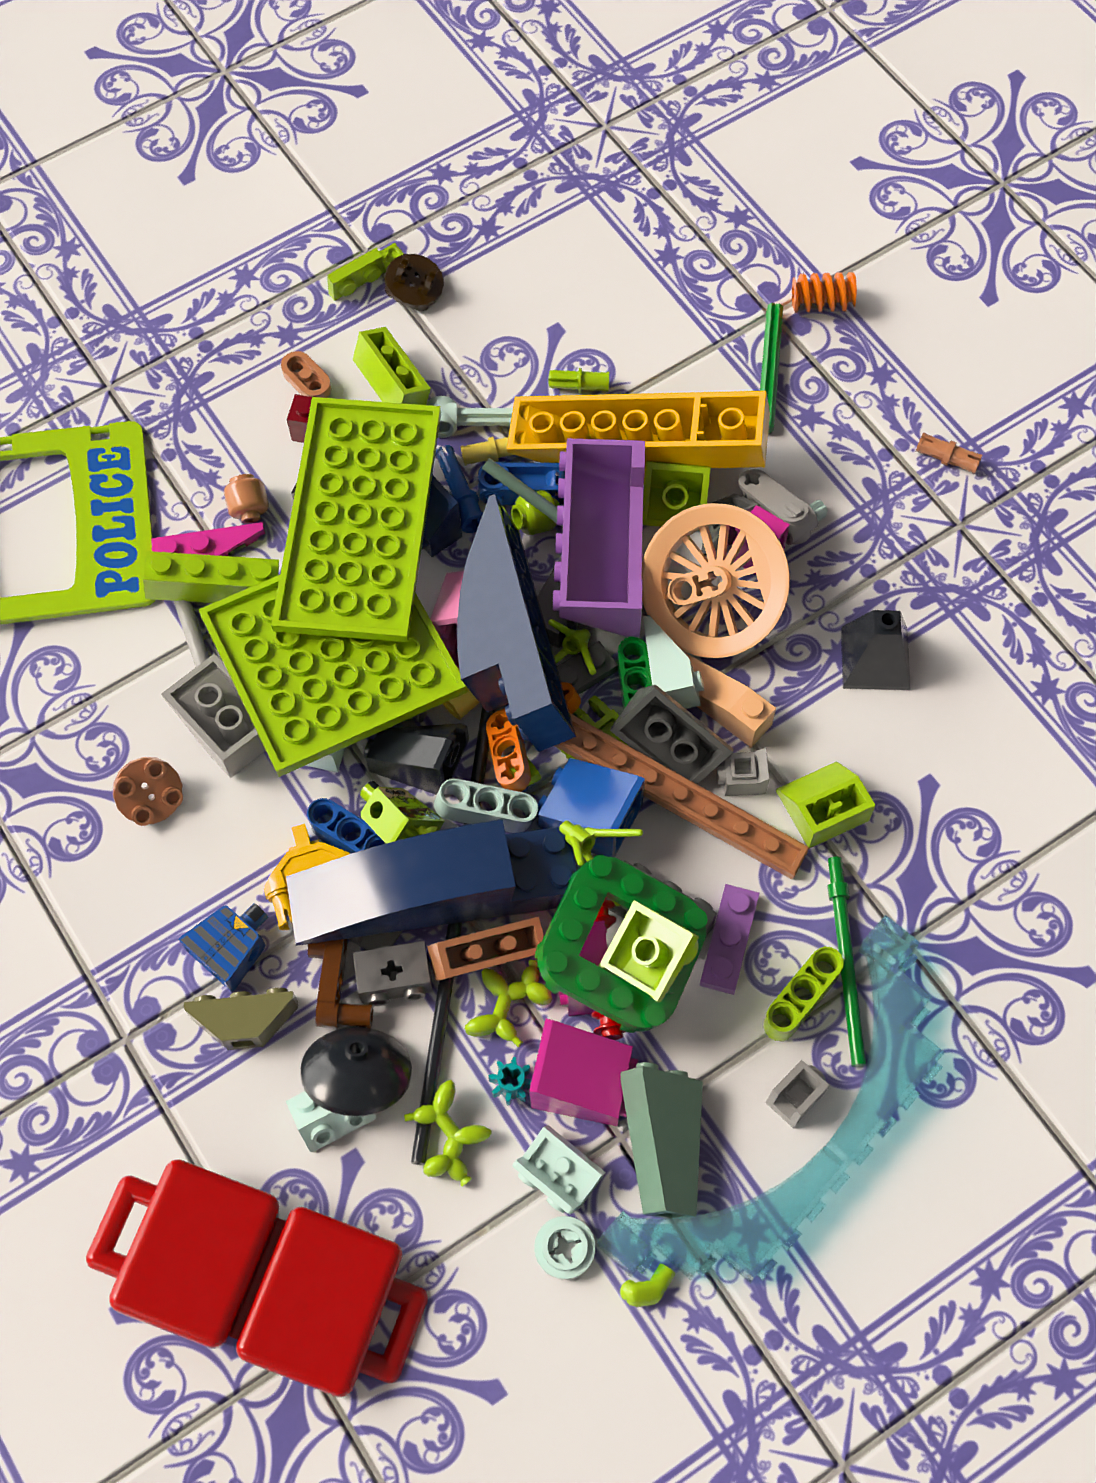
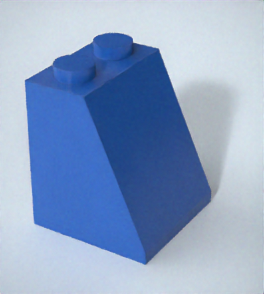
(594, 799)

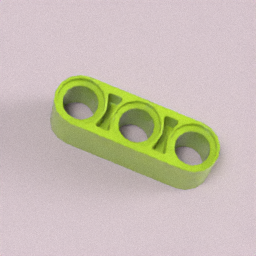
(811, 979)

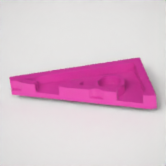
(209, 542)

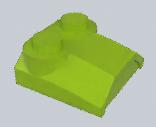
(649, 950)

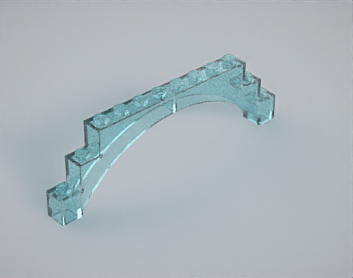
(759, 1227)

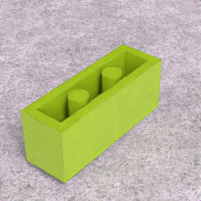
(389, 368)

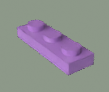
(729, 939)

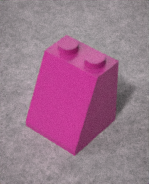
(580, 1074)

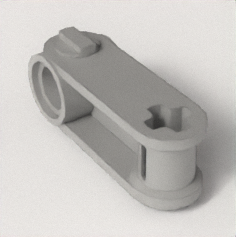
(780, 502)

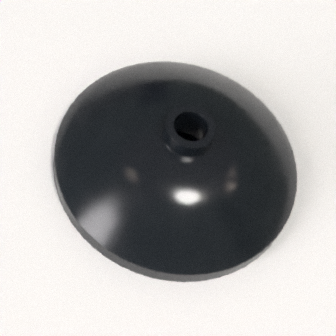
(356, 1071)

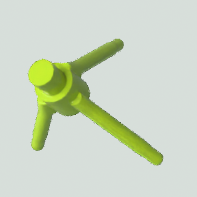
(574, 642)
(584, 839)

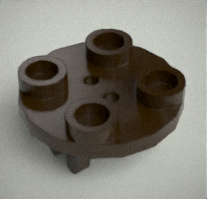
(402, 274)

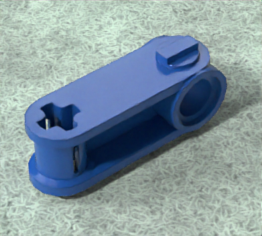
(535, 475)

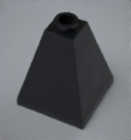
(876, 652)

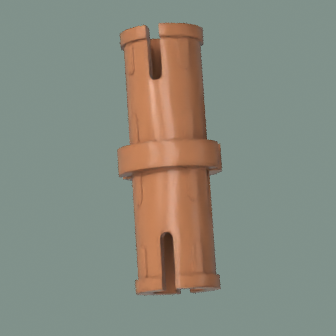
(949, 453)

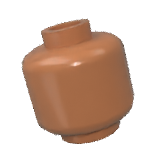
(246, 498)

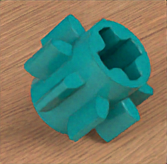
(514, 1071)

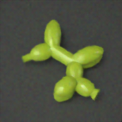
(496, 984)
(456, 1137)

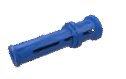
(467, 498)

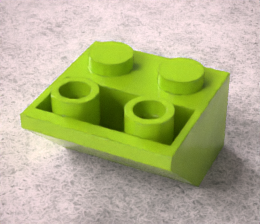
(826, 803)

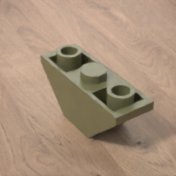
(243, 1018)

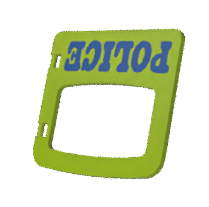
(109, 515)

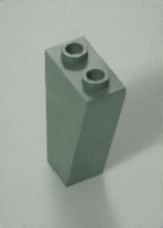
(664, 1138)

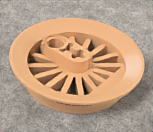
(769, 565)

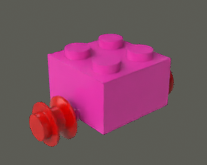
(594, 951)

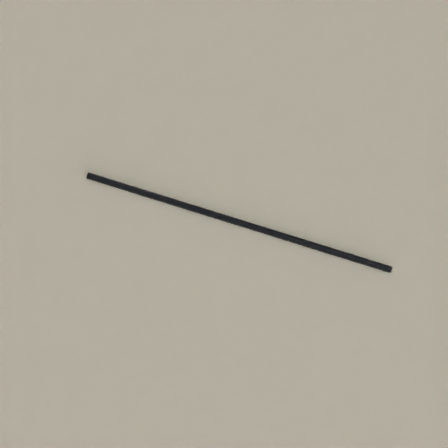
(445, 986)

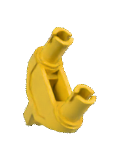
(298, 858)

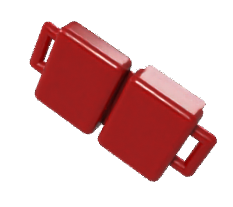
(224, 1266)

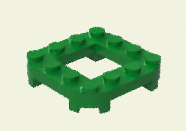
(592, 985)

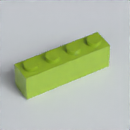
(202, 576)

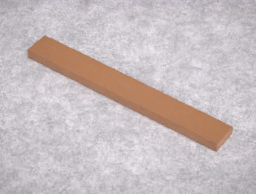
(689, 800)

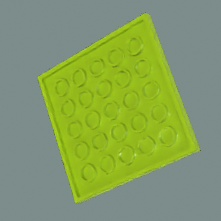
(325, 690)

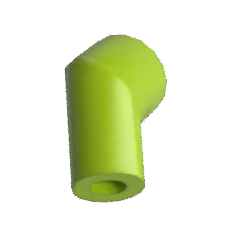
(647, 1292)

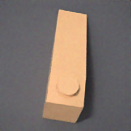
(733, 704)

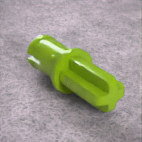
(579, 380)

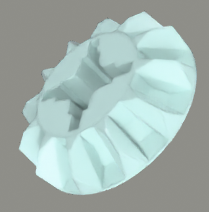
(572, 1231)

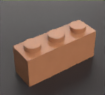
(485, 948)

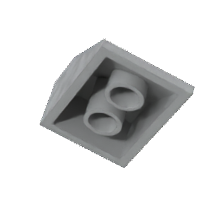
(216, 715)

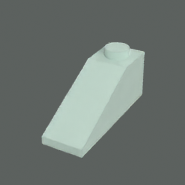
(671, 667)

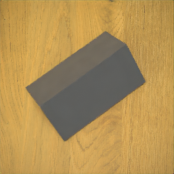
(670, 734)

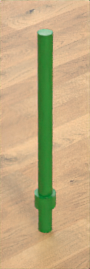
(839, 894)

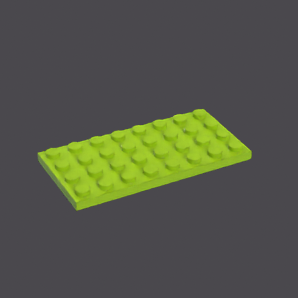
(357, 520)

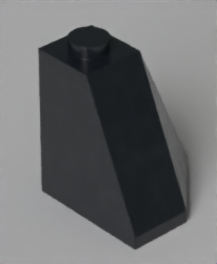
(418, 754)

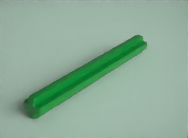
(771, 357)

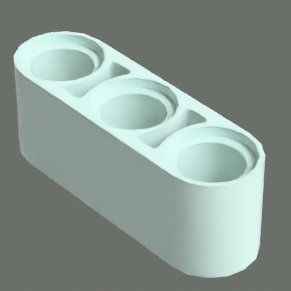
(500, 799)

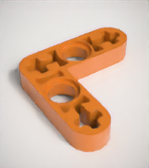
(502, 738)

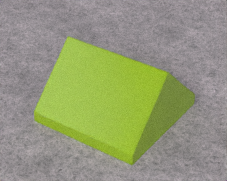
(672, 489)

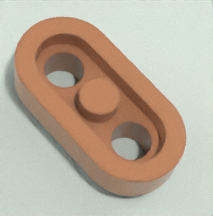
(308, 378)

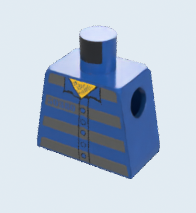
(227, 943)

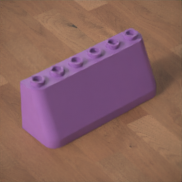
(601, 534)

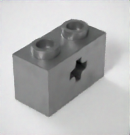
(374, 970)

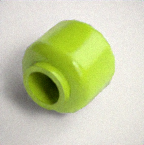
(529, 518)

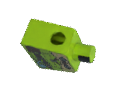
(397, 813)

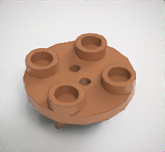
(133, 799)

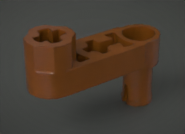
(329, 1008)

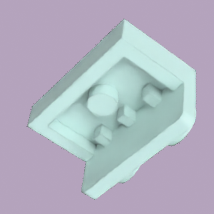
(319, 1125)
(558, 1171)

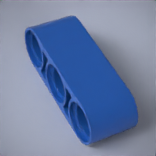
(340, 826)

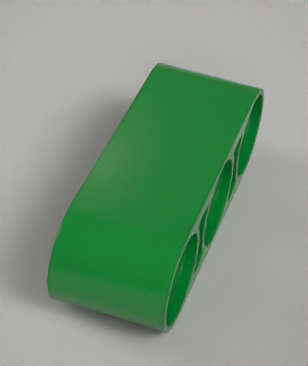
(632, 671)

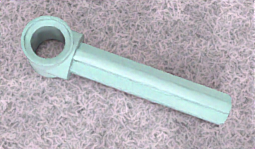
(453, 416)

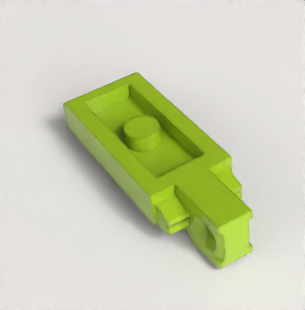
(360, 271)

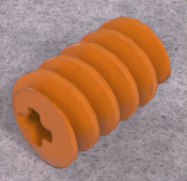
(824, 291)

